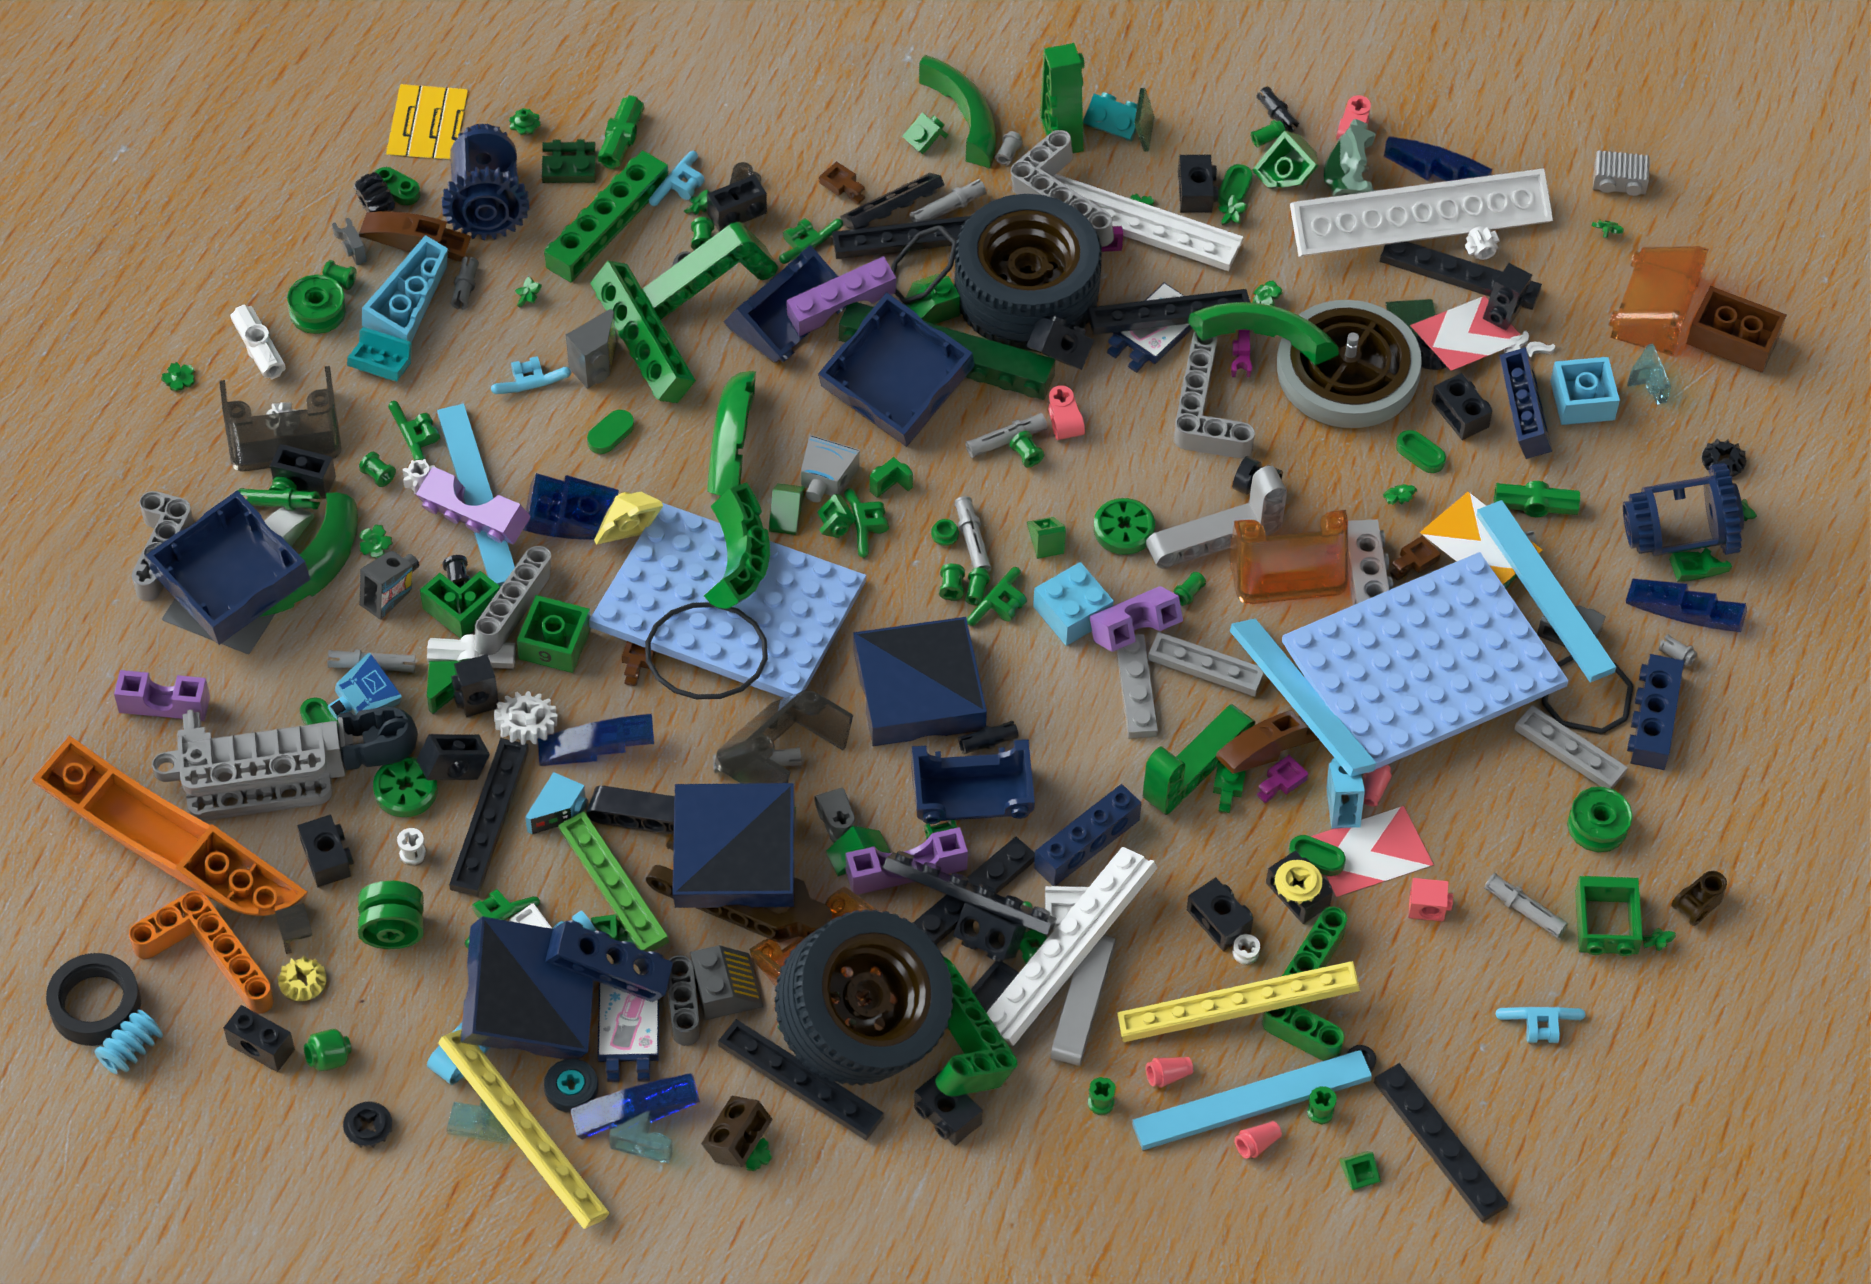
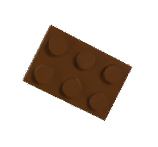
(1736, 329)

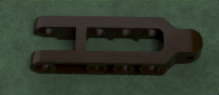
(796, 922)

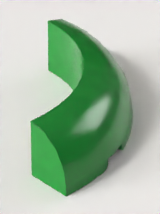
(971, 103)
(1266, 321)
(730, 432)
(746, 546)
(327, 551)

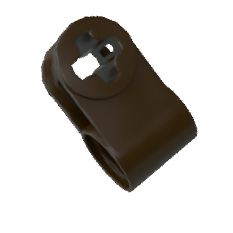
(1697, 900)

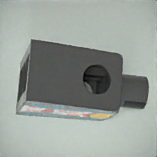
(386, 582)

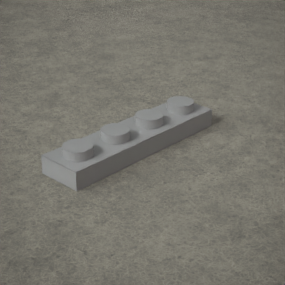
(1206, 664)
(1137, 689)
(1570, 748)

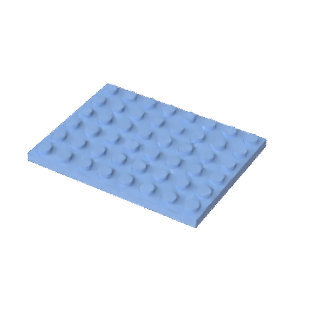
(684, 557)
(1425, 660)

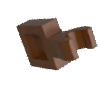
(841, 179)
(1415, 555)
(635, 658)

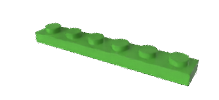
(613, 883)

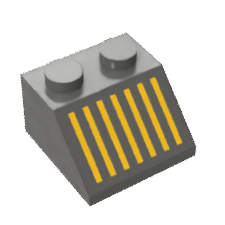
(592, 349)
(725, 981)

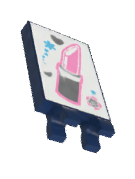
(1152, 342)
(627, 1032)

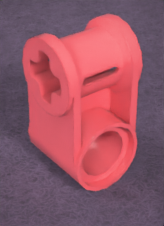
(1357, 108)
(1064, 414)

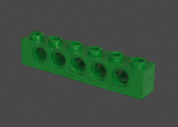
(605, 216)
(643, 332)

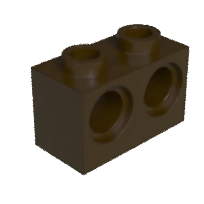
(736, 1131)

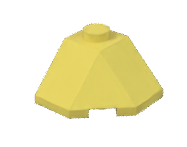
(628, 516)

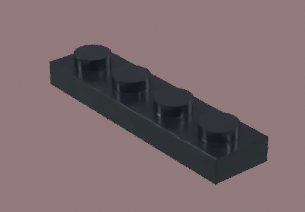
(885, 204)

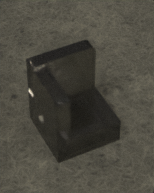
(293, 925)

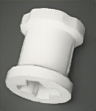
(409, 848)

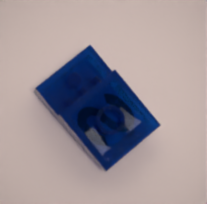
(567, 507)

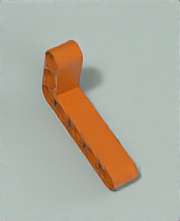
(214, 942)

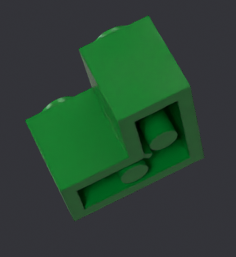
(455, 606)

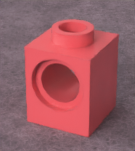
(1429, 899)

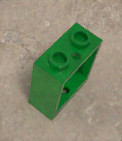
(1609, 890)

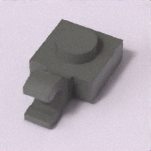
(353, 244)

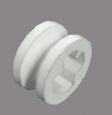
(1242, 956)

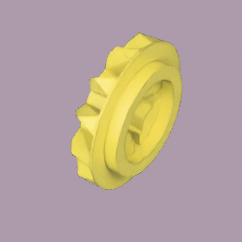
(1301, 871)
(296, 989)

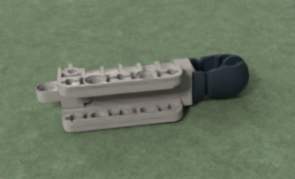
(281, 760)

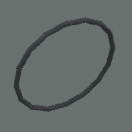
(705, 696)

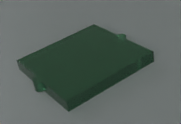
(1144, 119)
(1412, 311)

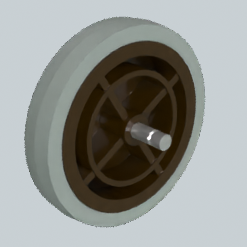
(1369, 376)

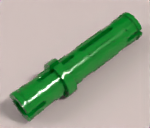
(289, 499)

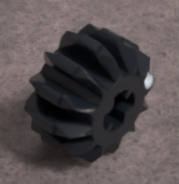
(374, 193)

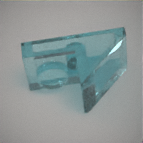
(1650, 371)
(476, 1123)
(634, 1139)

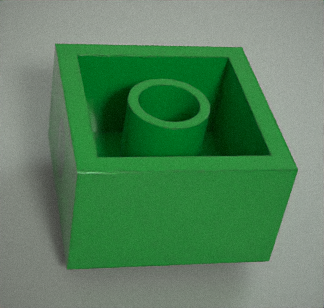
(554, 634)

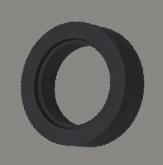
(87, 967)

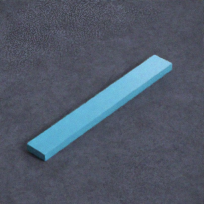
(472, 476)
(1546, 591)
(1303, 697)
(1249, 1100)

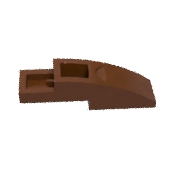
(407, 230)
(1265, 742)

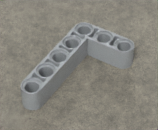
(1035, 175)
(1204, 432)
(1215, 531)

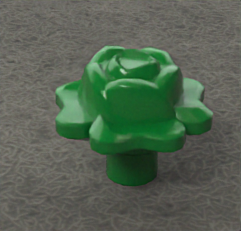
(524, 121)

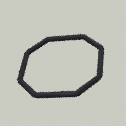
(940, 276)
(1589, 728)

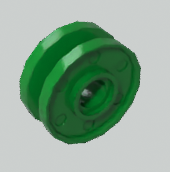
(316, 304)
(1597, 834)

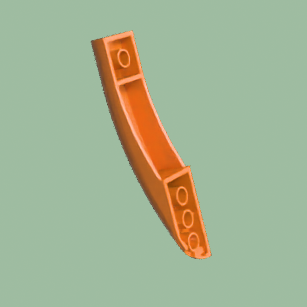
(164, 833)

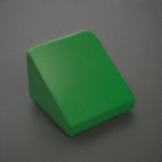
(1360, 1170)

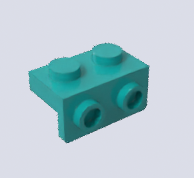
(1111, 116)
(380, 354)

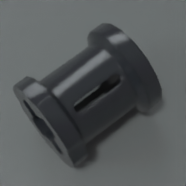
(456, 569)

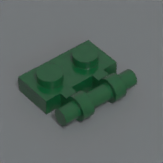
(568, 168)

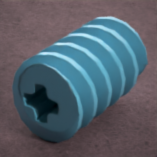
(128, 1041)

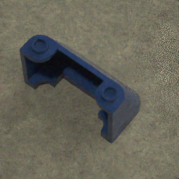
(764, 317)
(973, 784)

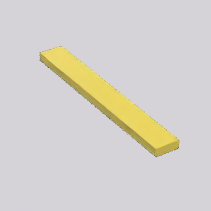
(1238, 1001)
(525, 1130)

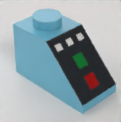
(556, 804)

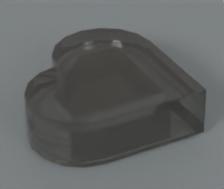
(741, 171)

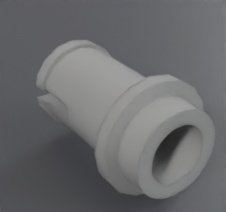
(1011, 142)
(1678, 650)

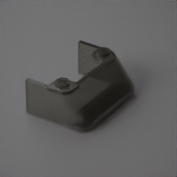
(256, 438)
(748, 751)

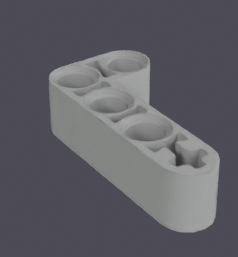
(167, 518)

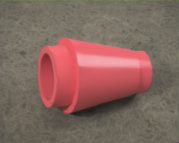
(1375, 784)
(1168, 1070)
(1256, 1139)

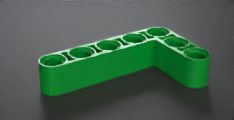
(707, 264)
(1173, 777)
(1296, 1016)
(986, 1055)

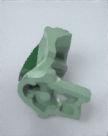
(1348, 161)

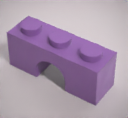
(1116, 625)
(141, 696)

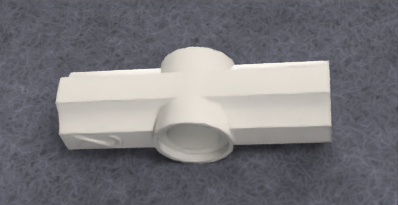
(258, 342)
(464, 649)

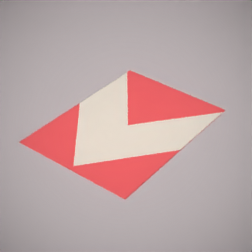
(1462, 335)
(1376, 851)

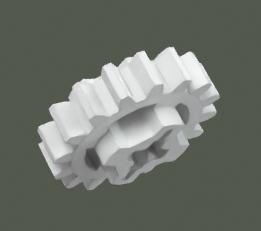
(525, 717)

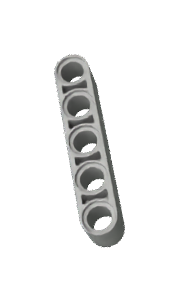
(512, 600)
(1082, 1003)

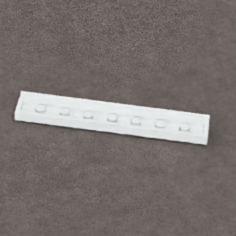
(1162, 227)
(1070, 943)

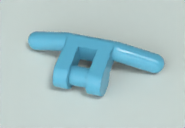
(675, 182)
(532, 381)
(1541, 1014)

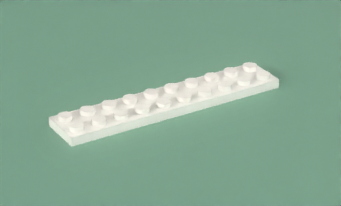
(1420, 212)

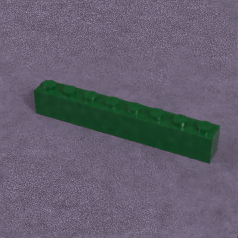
(993, 361)

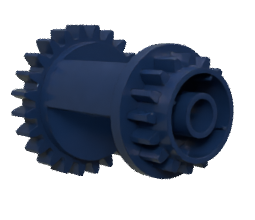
(484, 184)
(1722, 509)

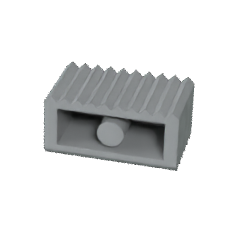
(1621, 172)

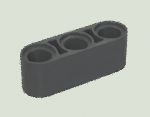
(686, 1012)

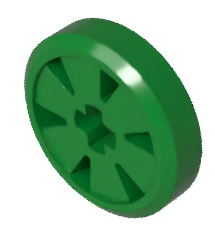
(1123, 511)
(404, 802)

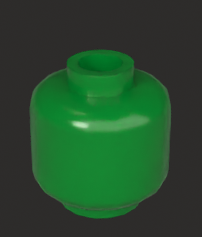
(327, 1050)

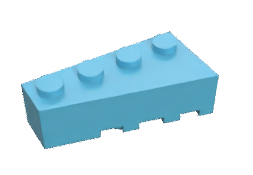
(406, 294)

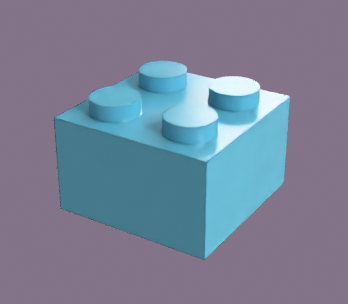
(1584, 390)
(1069, 601)

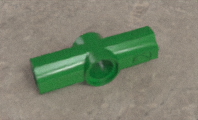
(621, 132)
(1538, 498)

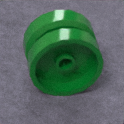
(390, 914)

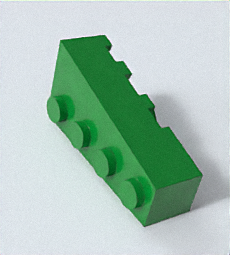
(1062, 93)

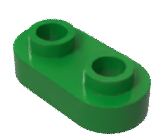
(397, 182)

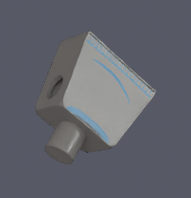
(827, 467)

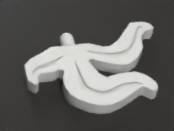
(1532, 347)

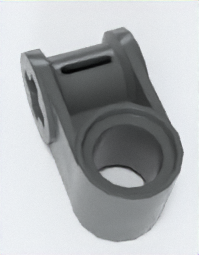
(835, 812)

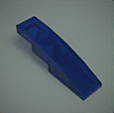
(1432, 160)
(1691, 607)
(595, 738)
(657, 1097)

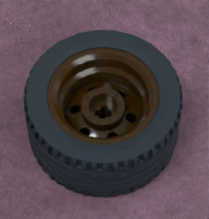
(1010, 264)
(908, 969)

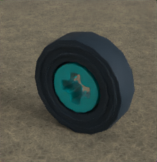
(556, 1080)

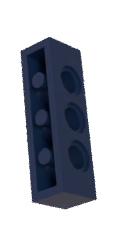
(1525, 403)
(1647, 749)
(1087, 835)
(566, 953)

